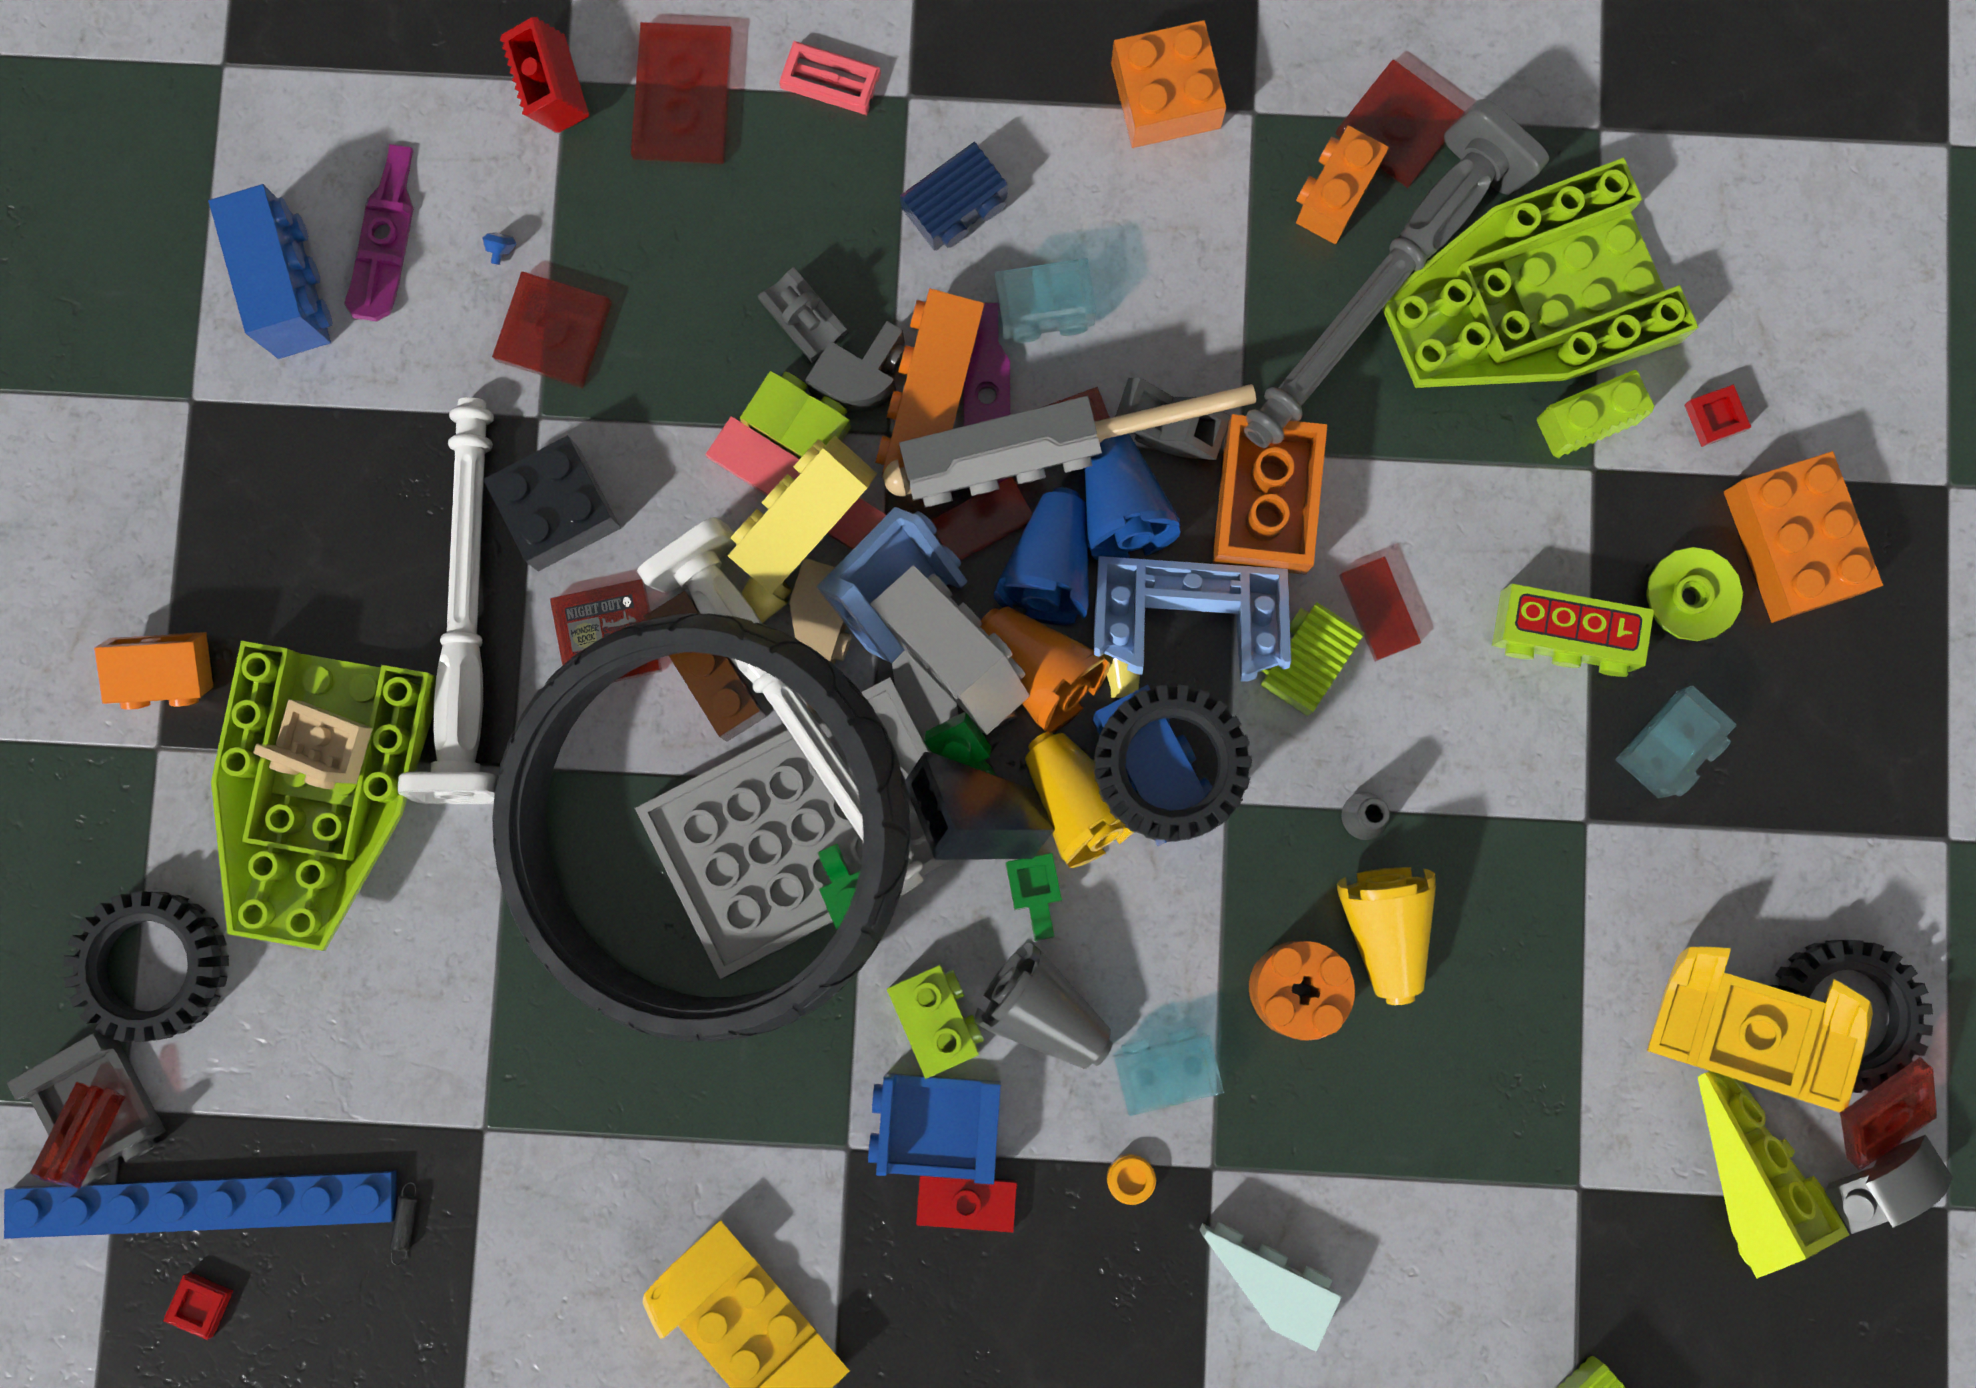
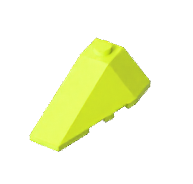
(1768, 1201)

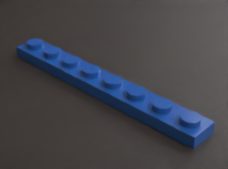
(200, 1204)

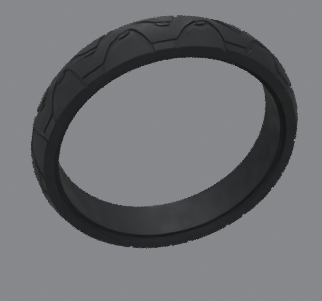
(530, 878)

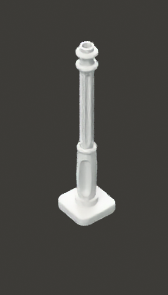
(694, 565)
(459, 676)

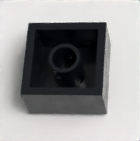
(551, 503)

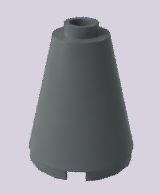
(1044, 1011)

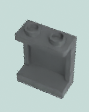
(101, 1063)

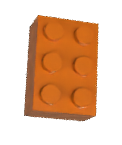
(1270, 498)
(1802, 537)

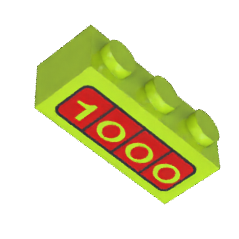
(1572, 629)

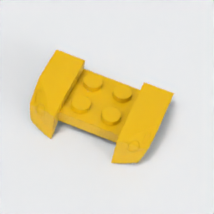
(1762, 1031)
(740, 1318)

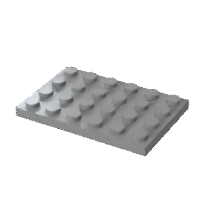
(750, 837)

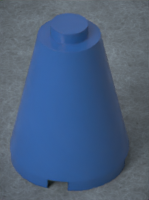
(1126, 503)
(1050, 562)

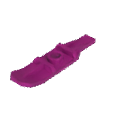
(381, 260)
(987, 369)

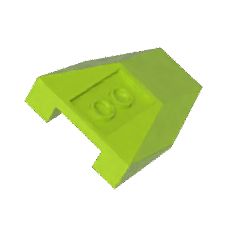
(1540, 291)
(296, 849)

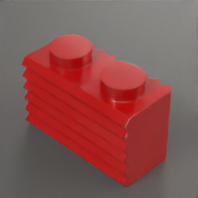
(544, 75)

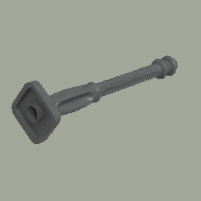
(1492, 154)

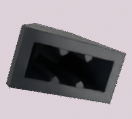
(975, 812)

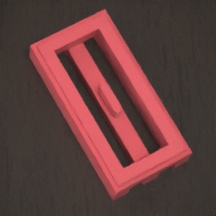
(826, 94)

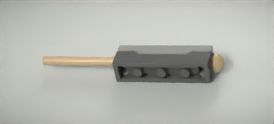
(1028, 444)

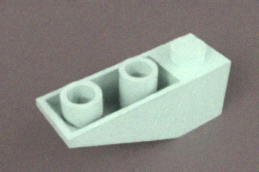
(1287, 1300)

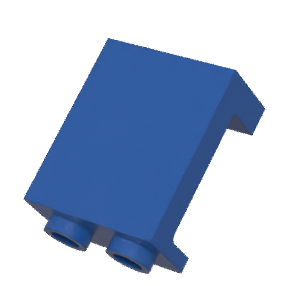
(936, 1127)

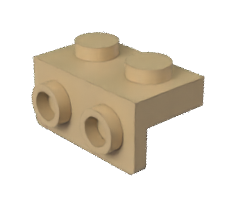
(317, 745)

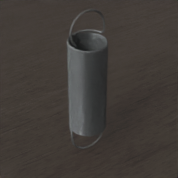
(403, 1223)

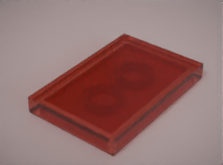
(682, 93)

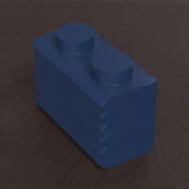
(955, 197)

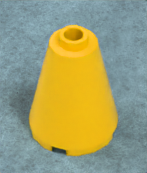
(1072, 799)
(1392, 928)

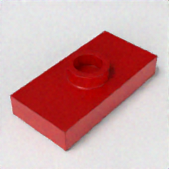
(966, 1204)

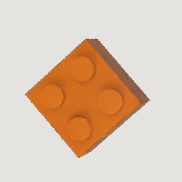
(1168, 84)

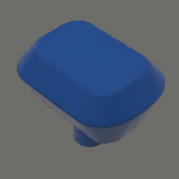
(498, 245)

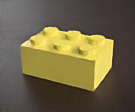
(800, 512)

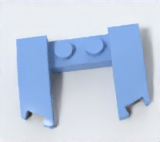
(1252, 593)

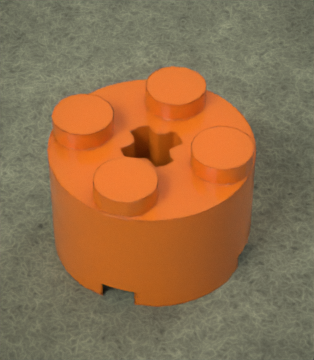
(1330, 994)

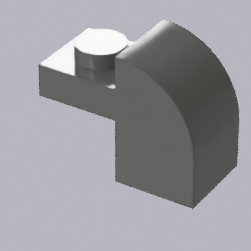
(858, 382)
(1187, 438)
(1894, 1189)

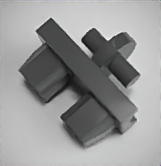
(802, 314)

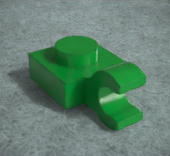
(961, 742)
(1034, 887)
(840, 892)

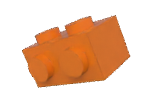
(1341, 185)
(154, 669)

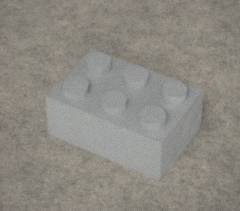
(953, 647)

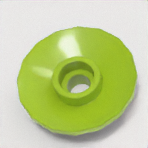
(1715, 588)

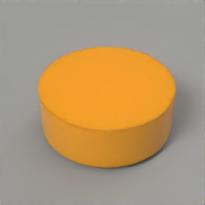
(1131, 1179)

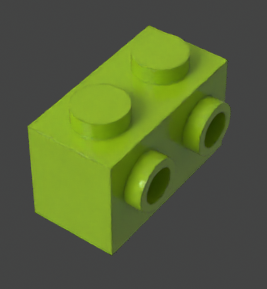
(935, 1021)

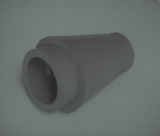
(1355, 820)

